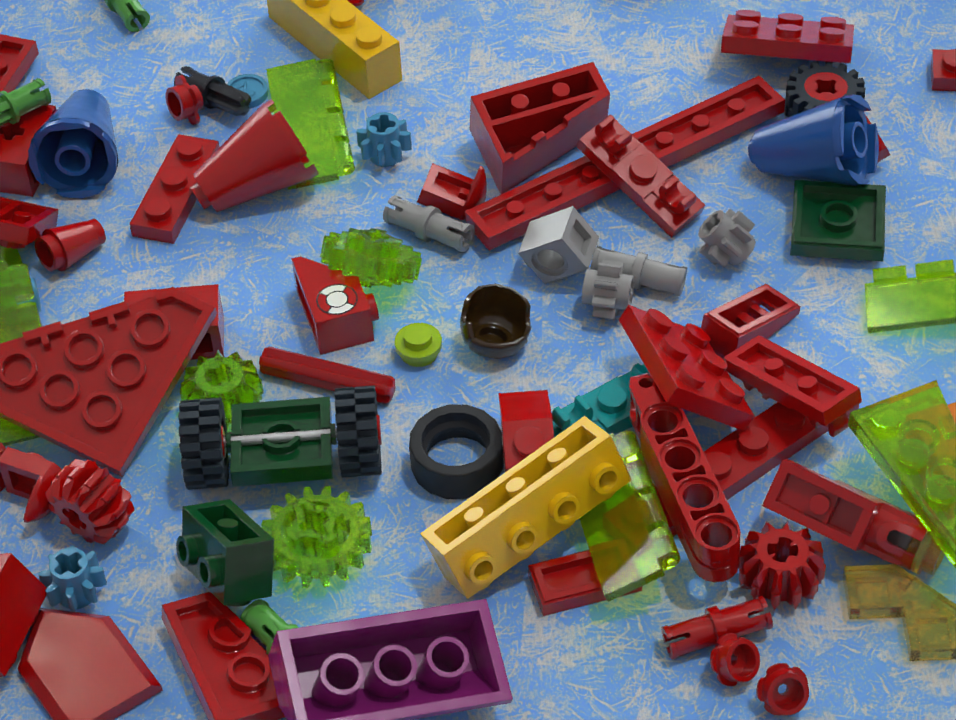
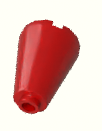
(253, 162)

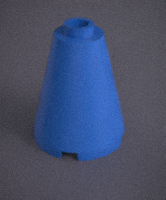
(820, 143)
(76, 147)

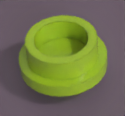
(418, 344)

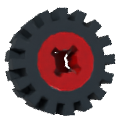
(820, 85)

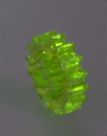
(371, 256)
(317, 536)

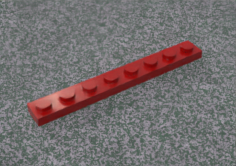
(583, 182)

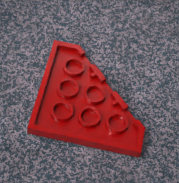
(102, 376)

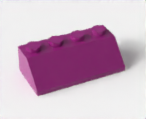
(391, 665)

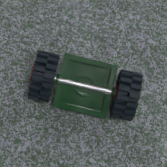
(279, 439)

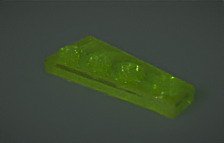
(916, 450)

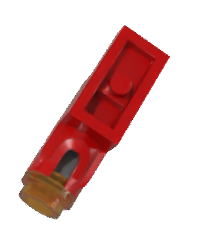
(852, 518)

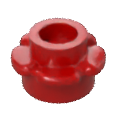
(734, 659)
(796, 689)

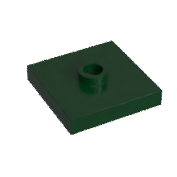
(838, 221)

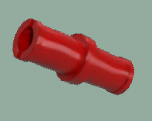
(708, 628)

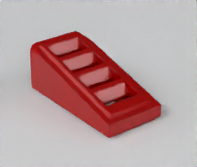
(744, 319)

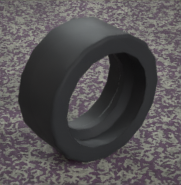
(448, 423)

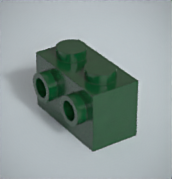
(226, 552)

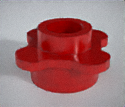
(184, 100)

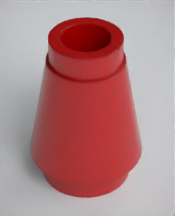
(67, 244)

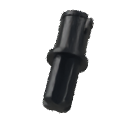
(217, 93)

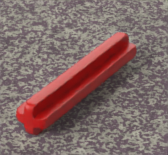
(323, 373)

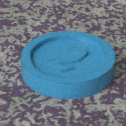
(253, 85)

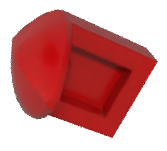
(453, 191)
(28, 477)

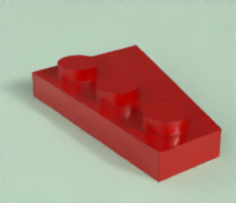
(222, 660)

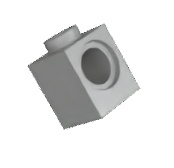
(558, 245)

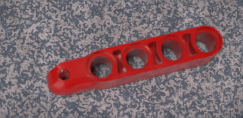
(685, 482)

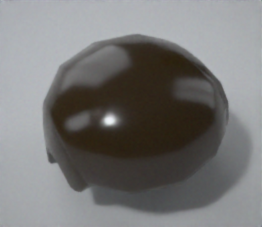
(495, 321)

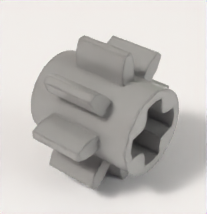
(727, 237)
(607, 289)

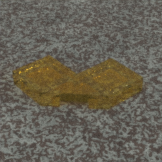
(895, 593)

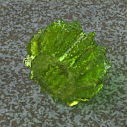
(223, 377)

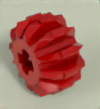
(89, 501)
(781, 565)

